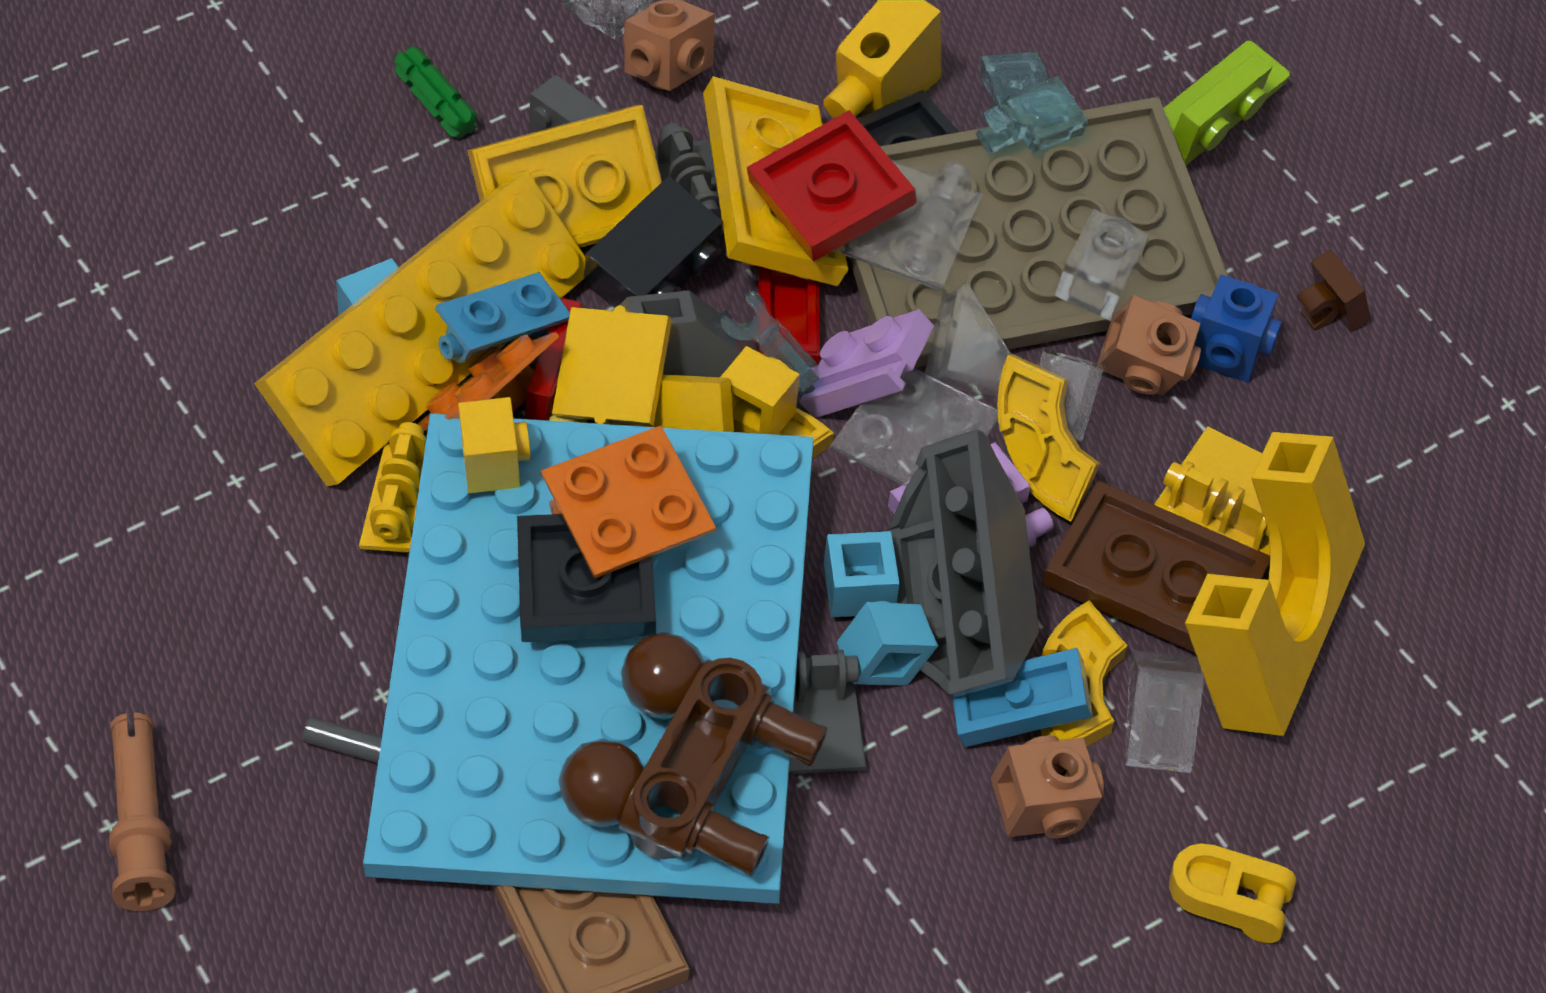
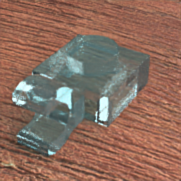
(1038, 114)
(773, 340)

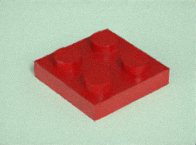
(831, 185)

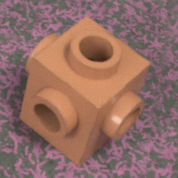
(669, 43)
(1150, 346)
(1047, 787)

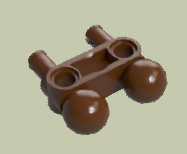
(694, 758)

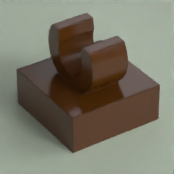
(1333, 295)

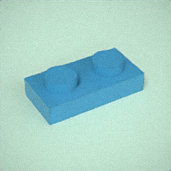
(1043, 695)

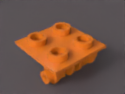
(493, 377)
(627, 501)

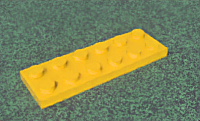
(383, 354)

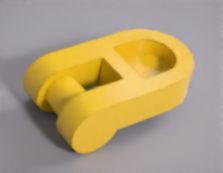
(1207, 881)

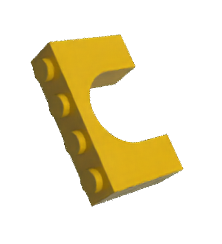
(1263, 634)

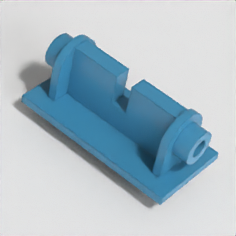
(499, 316)

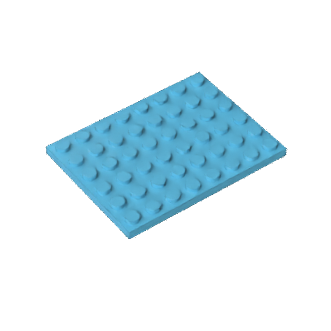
(490, 719)

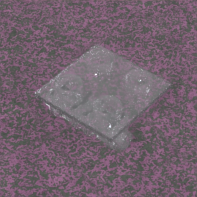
(926, 236)
(894, 428)

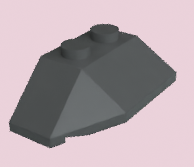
(966, 563)

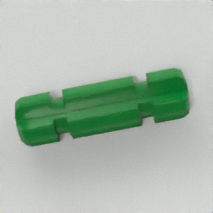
(435, 92)

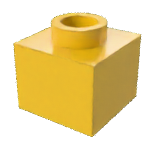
(761, 392)
(492, 444)

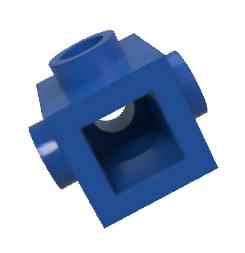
(1235, 327)

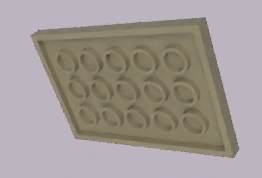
(1035, 213)

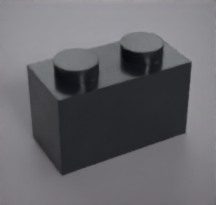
(655, 246)

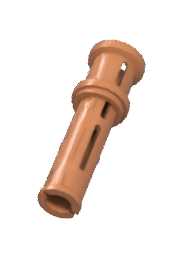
(139, 836)

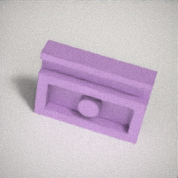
(867, 362)

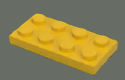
(743, 129)

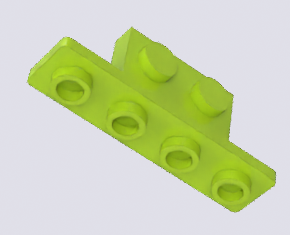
(1223, 98)

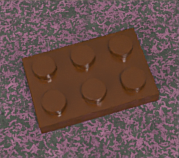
(1144, 562)

